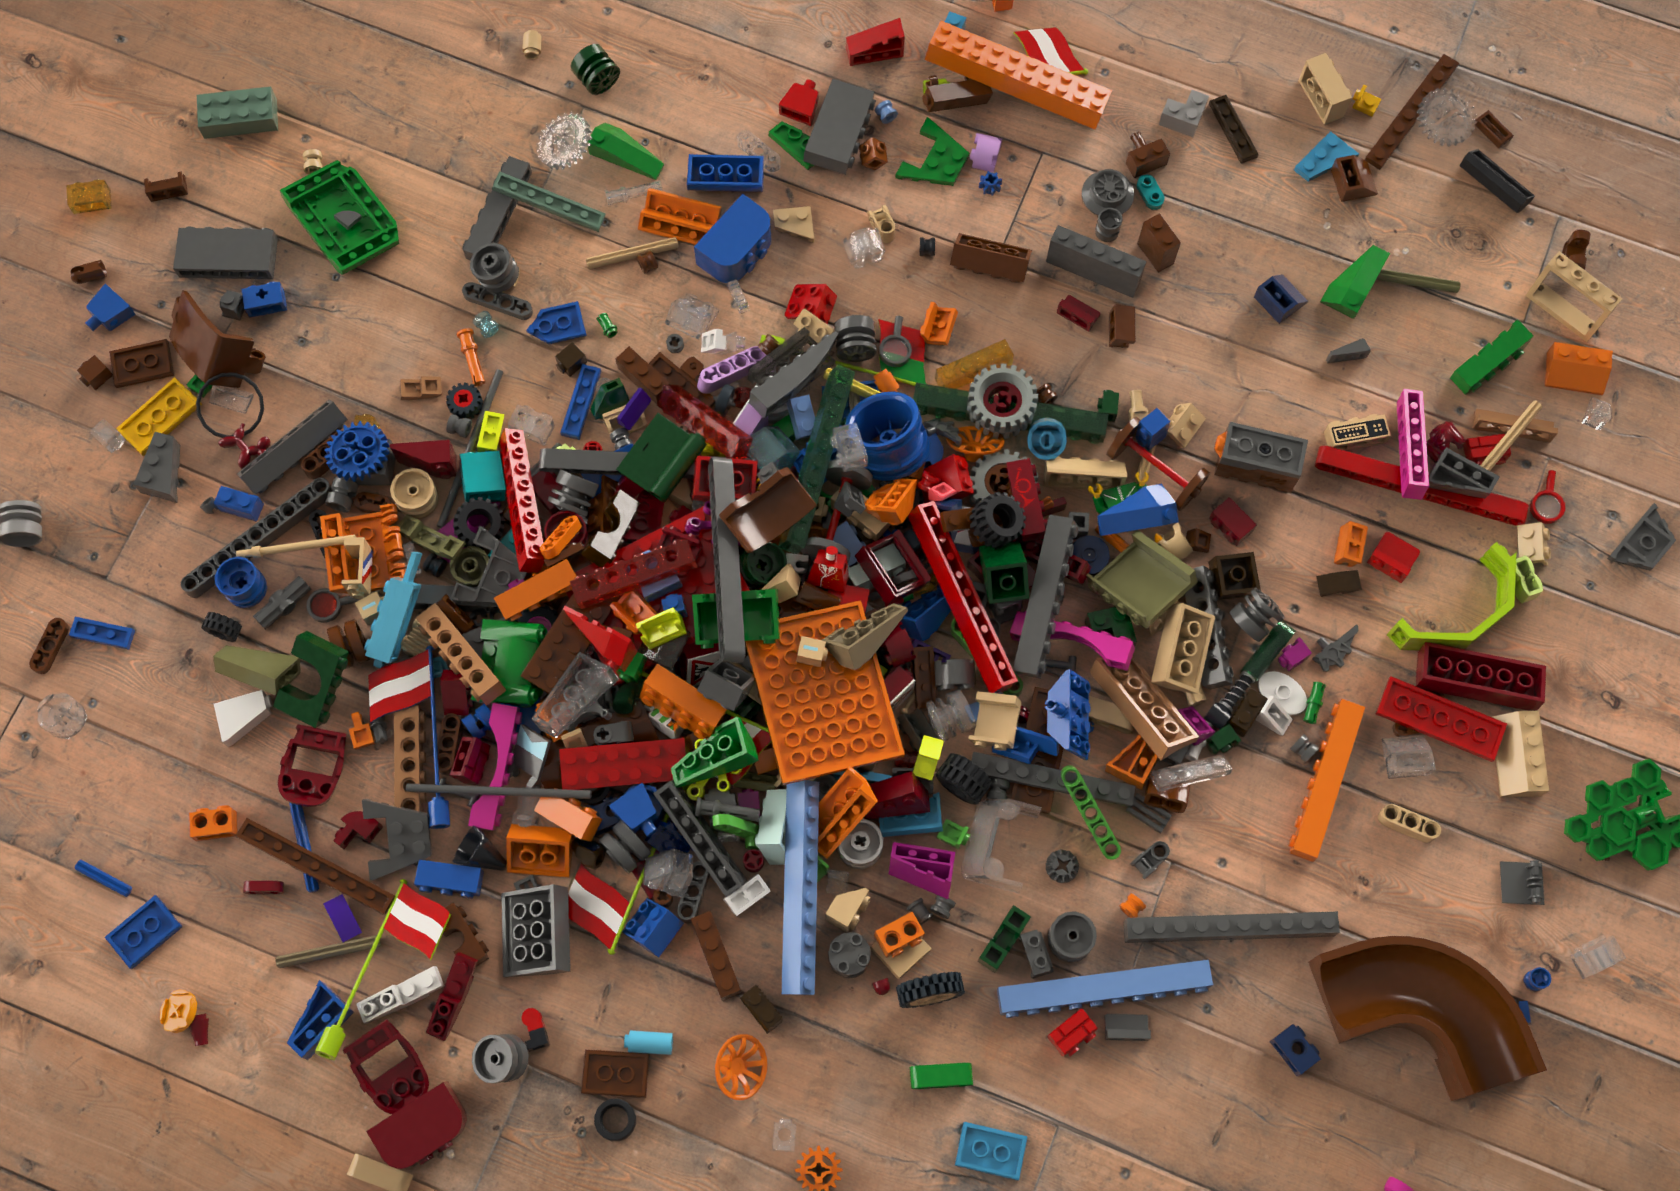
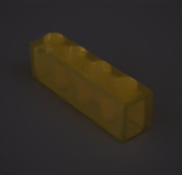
(965, 369)

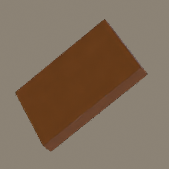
(141, 363)
(615, 1073)

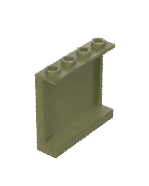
(1143, 580)

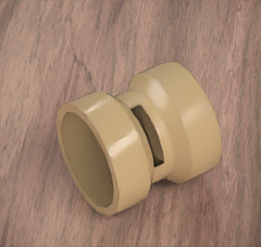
(312, 160)

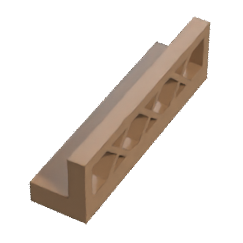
(1501, 424)

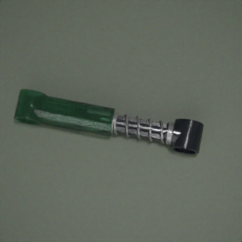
(1251, 673)

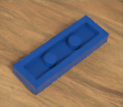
(102, 633)

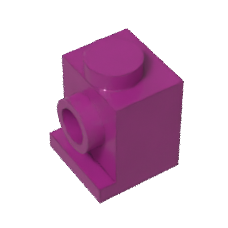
(1294, 654)

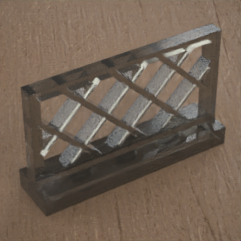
(781, 354)

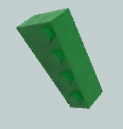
(1492, 358)

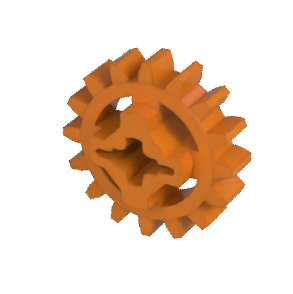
(803, 1170)

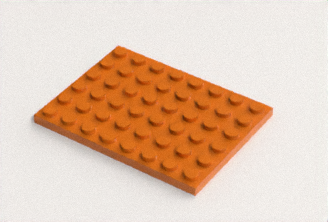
(826, 713)

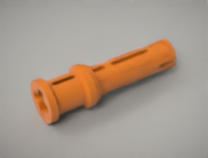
(469, 348)

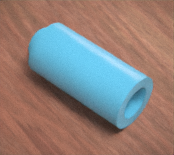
(649, 1042)

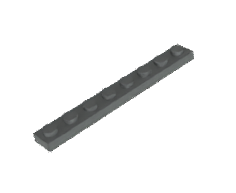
(1051, 779)

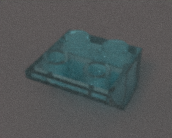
(773, 445)

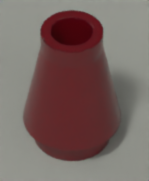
(199, 1029)

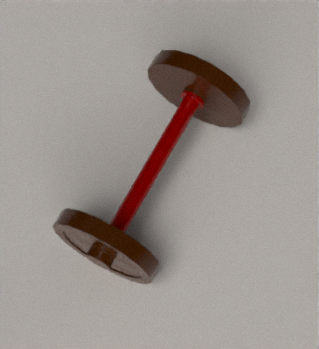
(1125, 438)

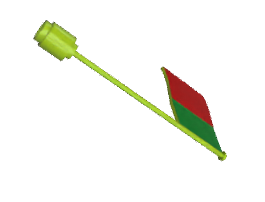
(909, 373)

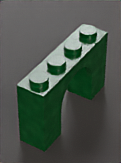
(330, 662)

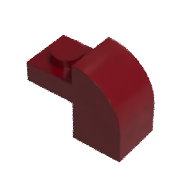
(356, 824)

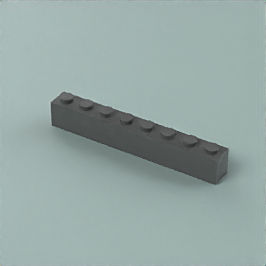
(1045, 596)

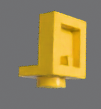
(1365, 102)

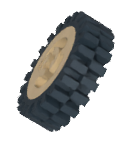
(930, 989)

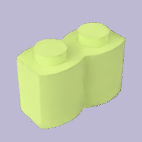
(1527, 584)

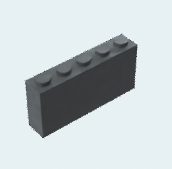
(839, 126)
(225, 253)
(1095, 261)

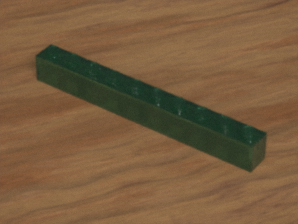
(952, 403)
(819, 451)

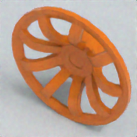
(975, 448)
(735, 1066)

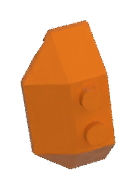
(892, 501)

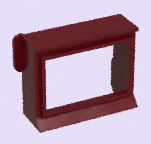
(880, 578)

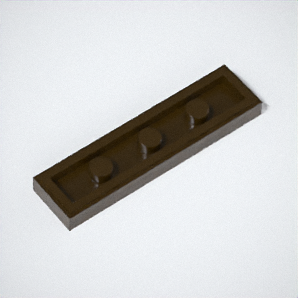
(1233, 129)

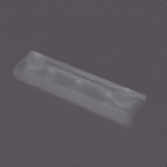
(1190, 772)

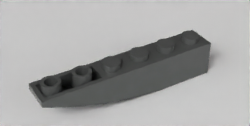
(791, 378)

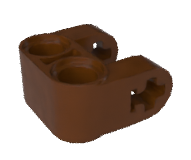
(1576, 247)

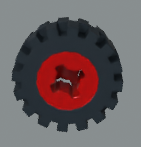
(461, 407)

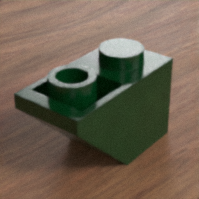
(609, 397)

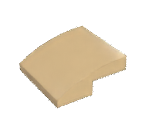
(905, 961)

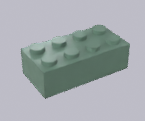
(237, 112)

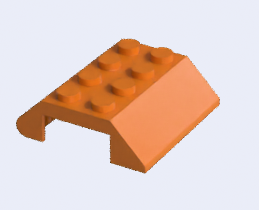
(382, 539)

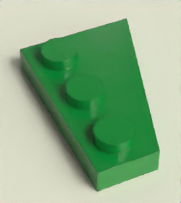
(791, 140)

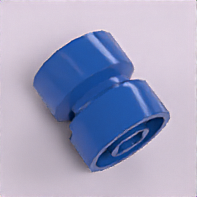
(481, 713)

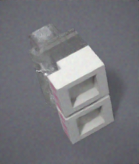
(715, 343)

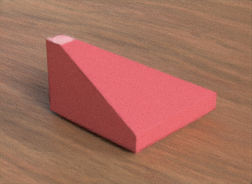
(941, 492)

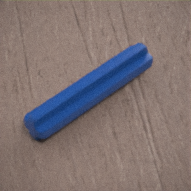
(103, 878)

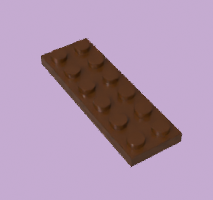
(563, 644)
(1038, 723)

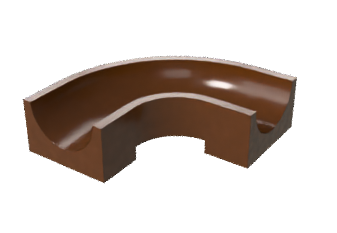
(1437, 995)

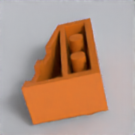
(1133, 763)

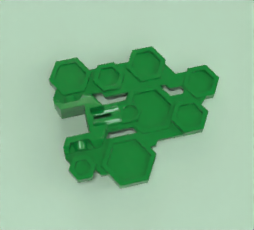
(1619, 826)

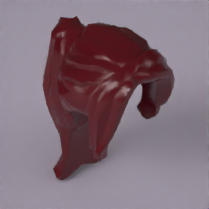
(1441, 438)

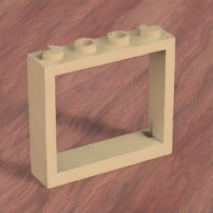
(1565, 311)

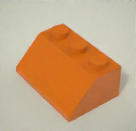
(1578, 368)
(539, 850)

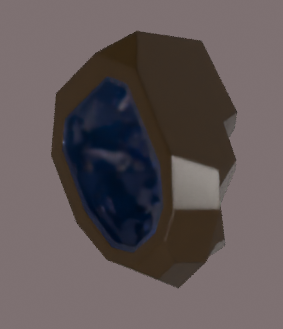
(589, 852)

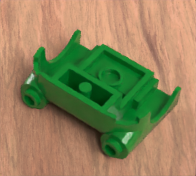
(507, 652)

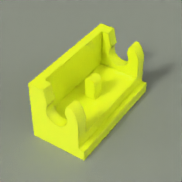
(490, 431)
(661, 628)

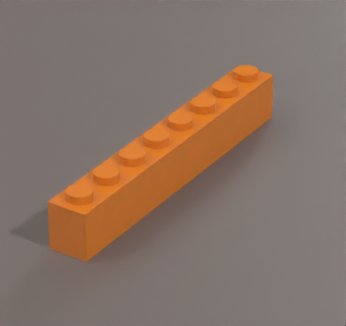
(1327, 780)

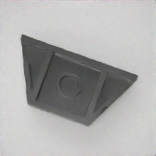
(1645, 542)

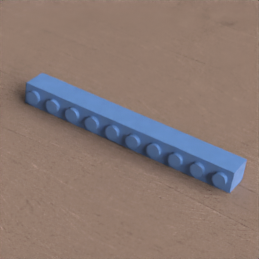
(800, 888)
(1104, 987)

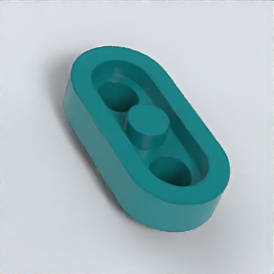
(1150, 190)

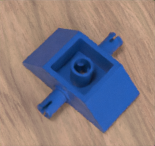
(1069, 713)

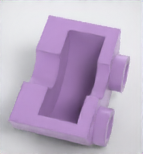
(986, 152)

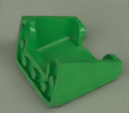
(759, 617)

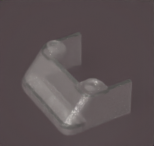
(977, 863)

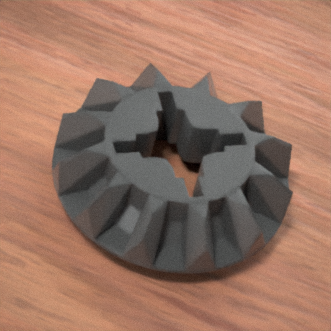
(1060, 875)

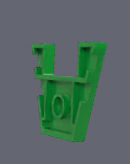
(943, 161)

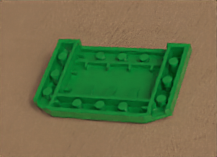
(338, 189)

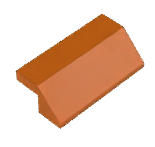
(677, 216)
(843, 809)

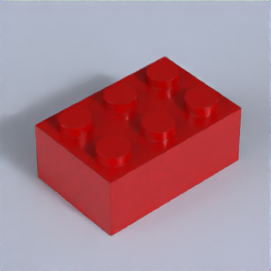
(744, 478)

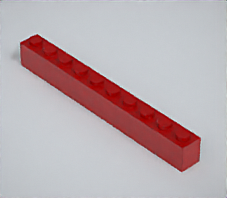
(962, 598)

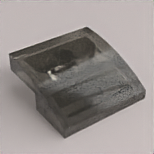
(666, 653)

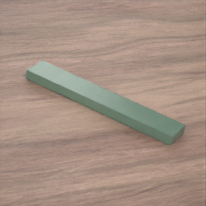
(548, 201)

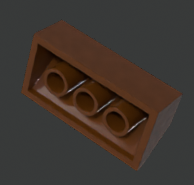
(990, 258)

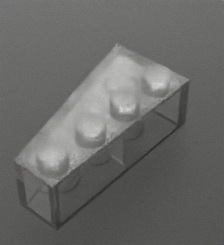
(573, 694)

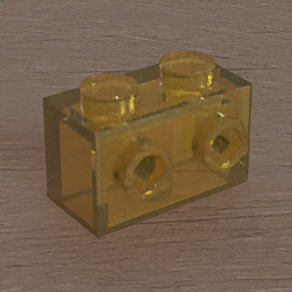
(88, 196)

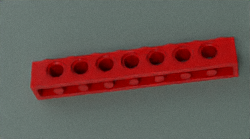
(521, 500)

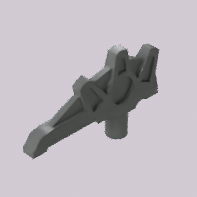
(943, 429)
(1334, 652)

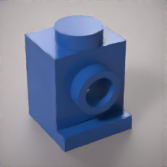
(677, 602)

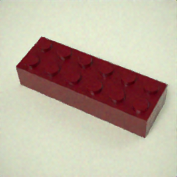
(1481, 676)

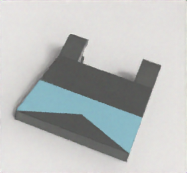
(530, 755)

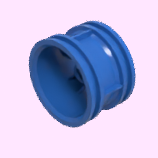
(895, 453)

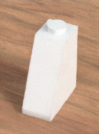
(241, 715)

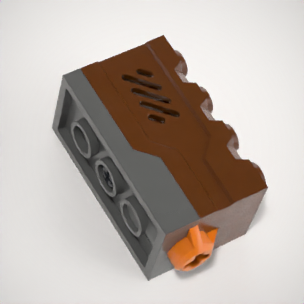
(1260, 456)

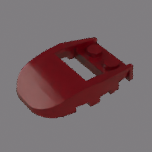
(308, 787)
(398, 1084)

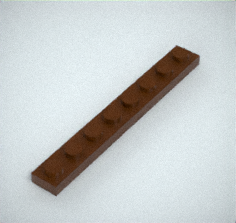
(1408, 115)
(315, 866)

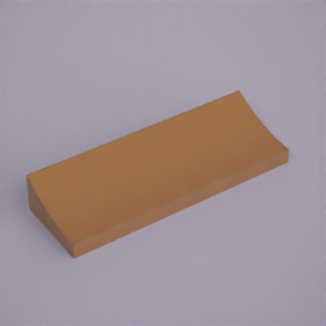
(1145, 707)

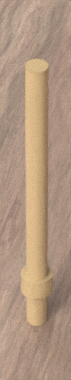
(258, 551)

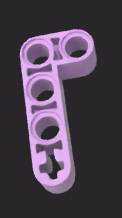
(712, 377)

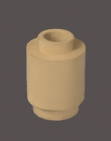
(532, 44)

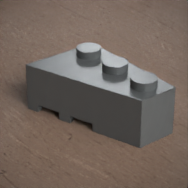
(160, 468)

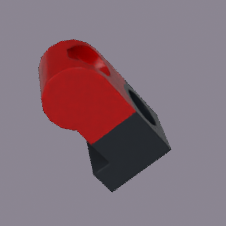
(533, 1020)

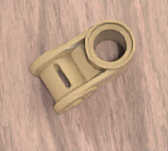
(883, 221)

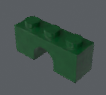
(1004, 939)

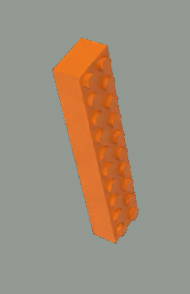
(1017, 74)

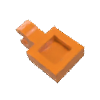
(361, 733)

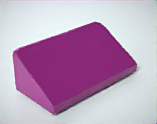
(1197, 723)

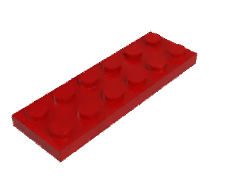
(1441, 719)
(620, 763)

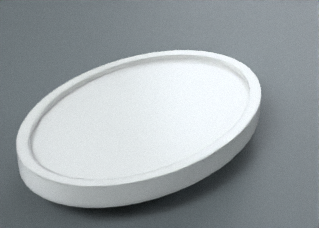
(1284, 690)

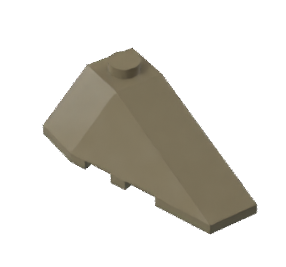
(861, 641)

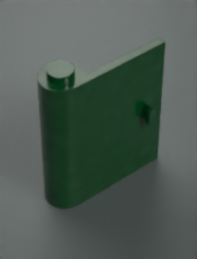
(661, 457)

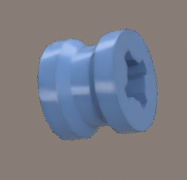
(886, 112)

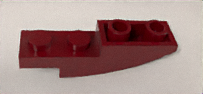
(452, 997)

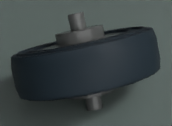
(724, 400)

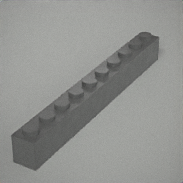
(1231, 927)

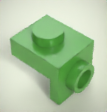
(954, 834)

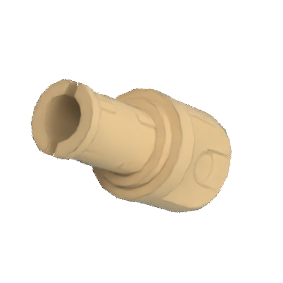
(1137, 409)

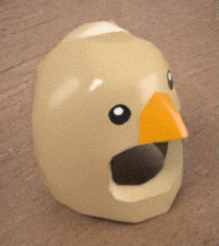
(1174, 542)

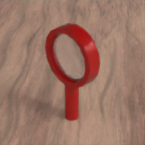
(1548, 505)

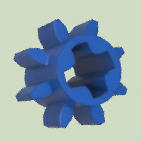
(990, 178)

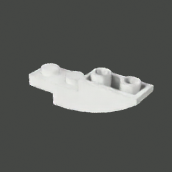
(400, 995)

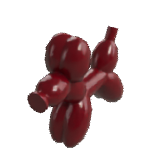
(236, 440)

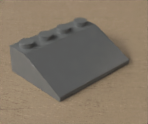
(535, 931)

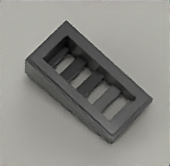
(1353, 351)

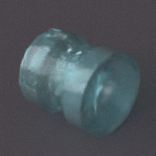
(487, 326)

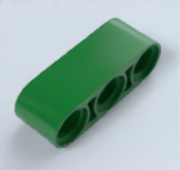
(941, 1075)

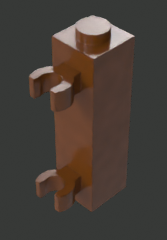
(955, 94)

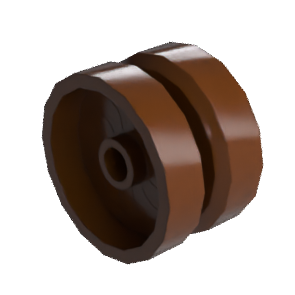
(352, 641)

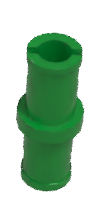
(1314, 703)

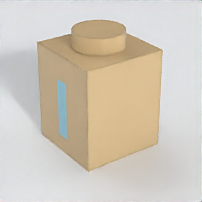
(368, 607)
(811, 651)

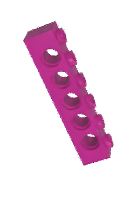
(1412, 444)

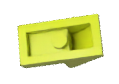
(928, 757)

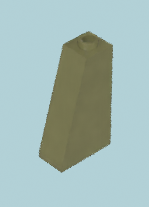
(257, 668)

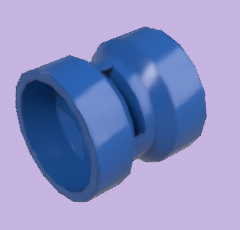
(1541, 977)

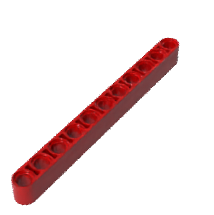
(1389, 477)

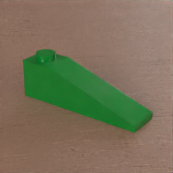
(621, 149)
(1353, 285)
(721, 753)

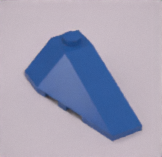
(1145, 509)
(925, 614)

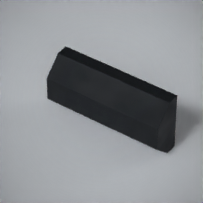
(1496, 180)

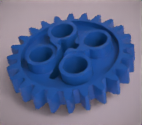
(357, 451)

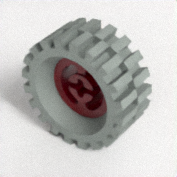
(1010, 387)

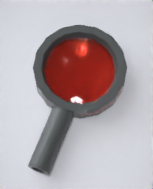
(326, 605)

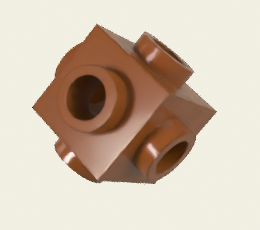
(873, 153)

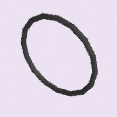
(229, 375)

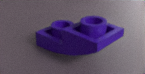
(342, 917)

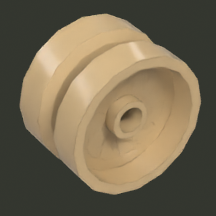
(414, 493)

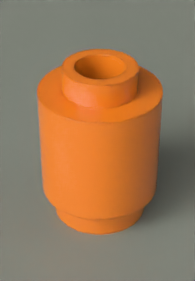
(886, 382)

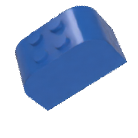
(735, 241)

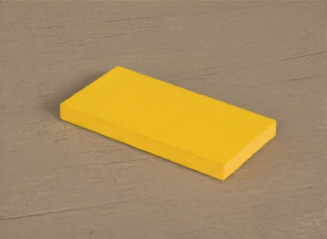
(159, 414)

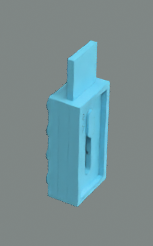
(394, 615)

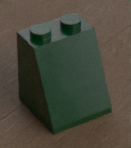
(1004, 572)

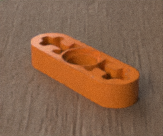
(560, 537)

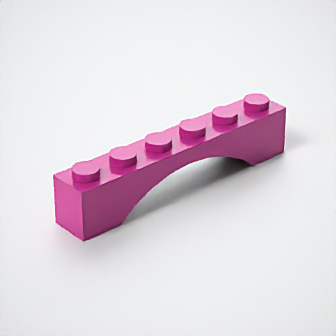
(1114, 650)
(503, 723)

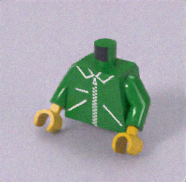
(1107, 498)

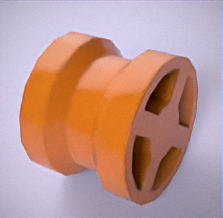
(1132, 906)

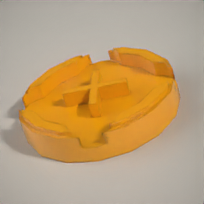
(178, 1011)

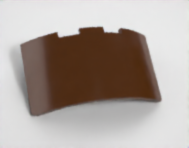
(768, 512)

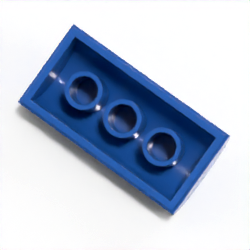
(725, 173)

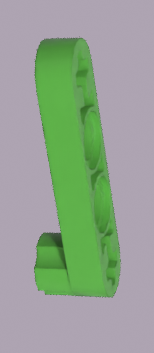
(737, 827)

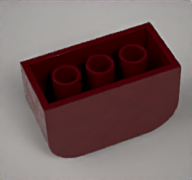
(420, 1128)

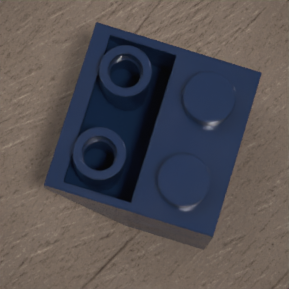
(1279, 297)

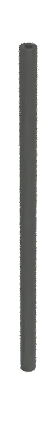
(470, 447)
(503, 791)

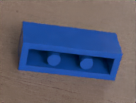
(448, 879)

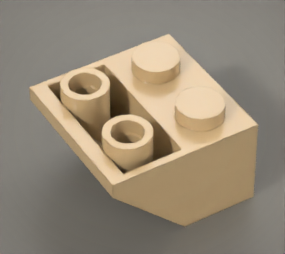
(846, 908)

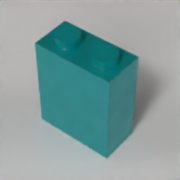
(482, 476)

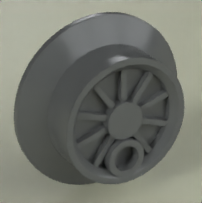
(1107, 190)

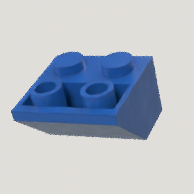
(653, 927)

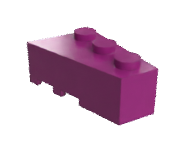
(923, 867)

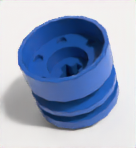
(241, 582)

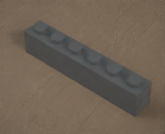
(497, 210)
(292, 447)

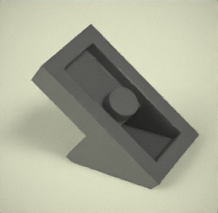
(849, 500)

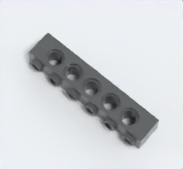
(1224, 673)
(701, 838)

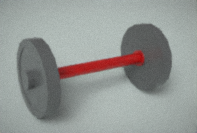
(859, 478)

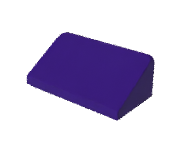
(634, 409)

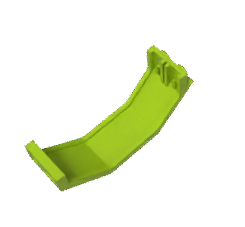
(1504, 569)

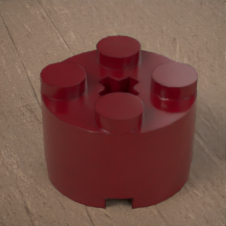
(897, 647)

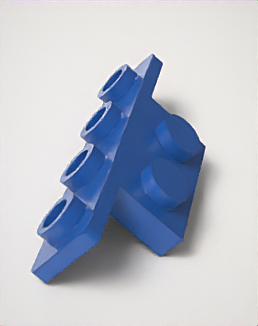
(1027, 744)

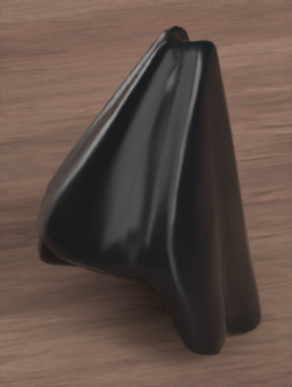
(479, 852)

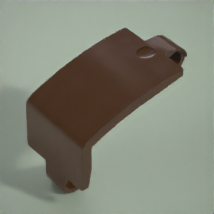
(208, 349)

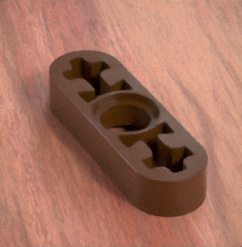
(37, 657)

